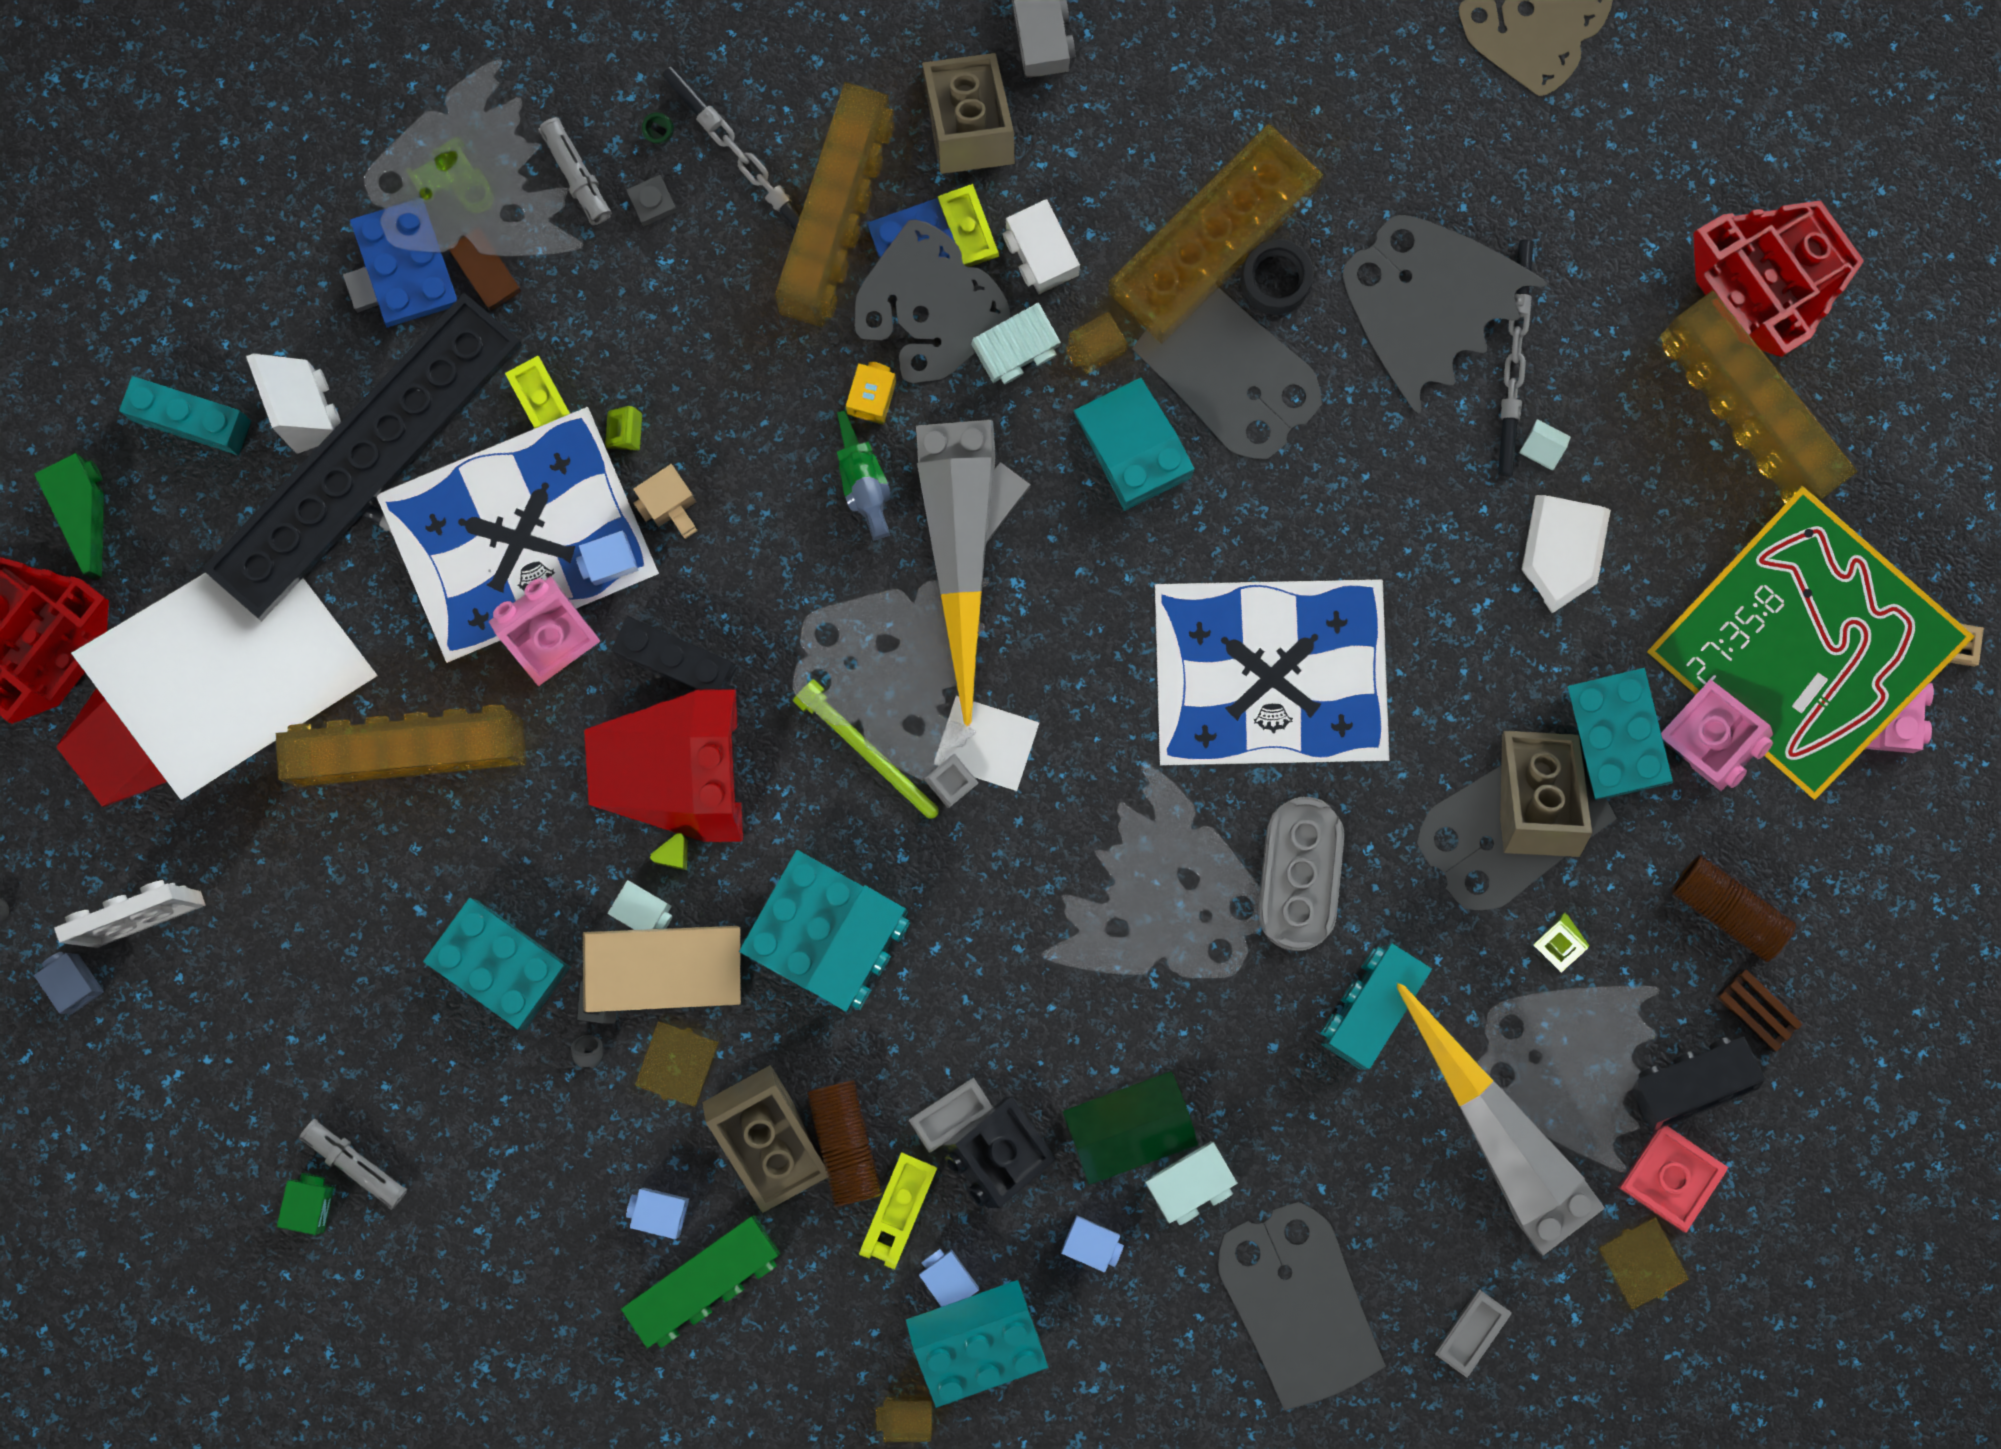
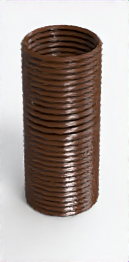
(1743, 913)
(845, 1143)

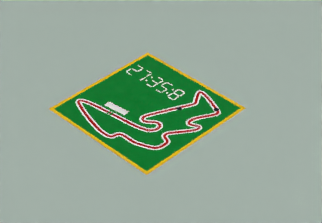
(1813, 640)

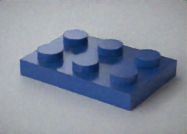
(403, 280)

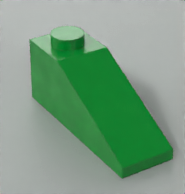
(78, 507)

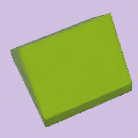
(623, 428)
(672, 853)

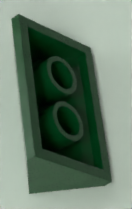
(1130, 1127)

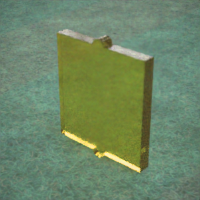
(676, 1064)
(1643, 1263)

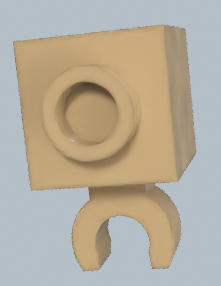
(666, 498)

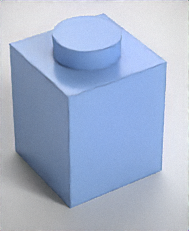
(606, 558)
(657, 1212)
(1092, 1244)
(947, 1278)

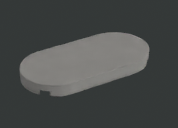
(1301, 874)

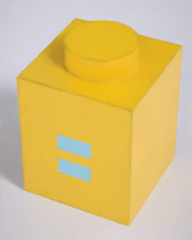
(871, 392)

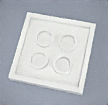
(128, 916)

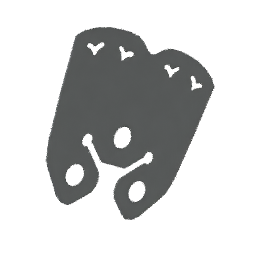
(940, 284)

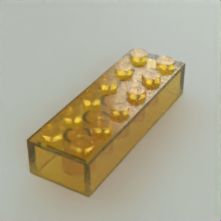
(834, 205)
(1215, 233)
(1755, 400)
(400, 747)

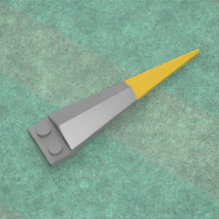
(956, 488)
(1534, 1176)

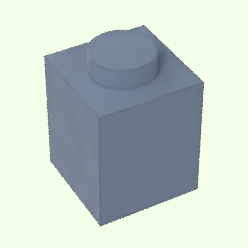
(68, 982)

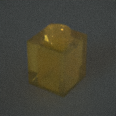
(1096, 343)
(905, 1419)

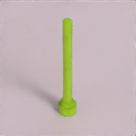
(886, 769)

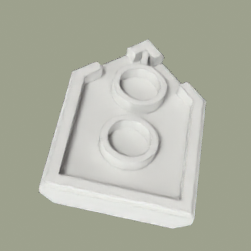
(1564, 548)

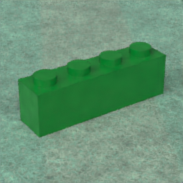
(700, 1282)

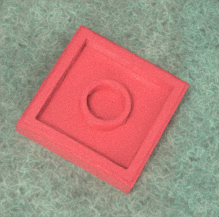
(1673, 1177)

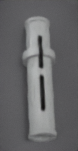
(582, 184)
(352, 1163)

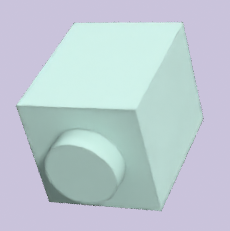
(640, 909)

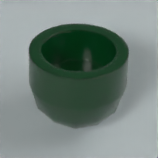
(655, 136)

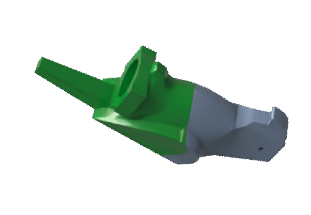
(863, 479)

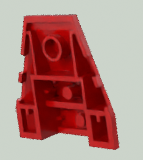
(1776, 270)
(40, 627)
(107, 754)
(670, 766)

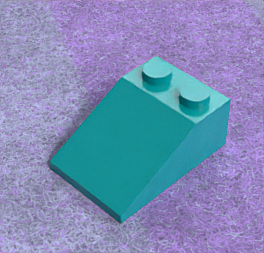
(1134, 443)

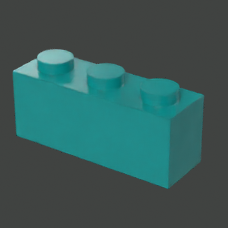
(185, 415)

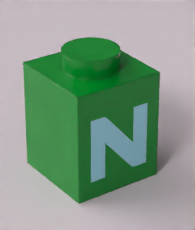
(306, 1204)

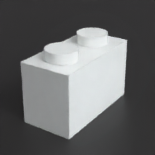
(1041, 246)

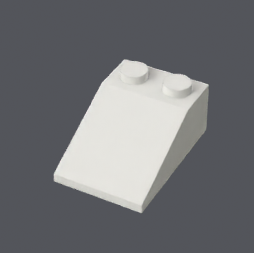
(294, 400)

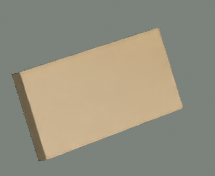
(661, 968)

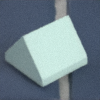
(1545, 444)

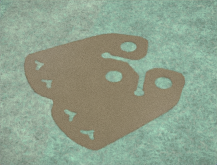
(1534, 41)

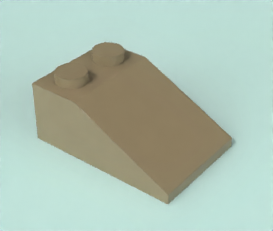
(969, 113)
(1543, 794)
(765, 1138)

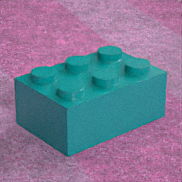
(1620, 734)
(801, 919)
(859, 950)
(497, 964)
(1373, 1006)
(976, 1343)

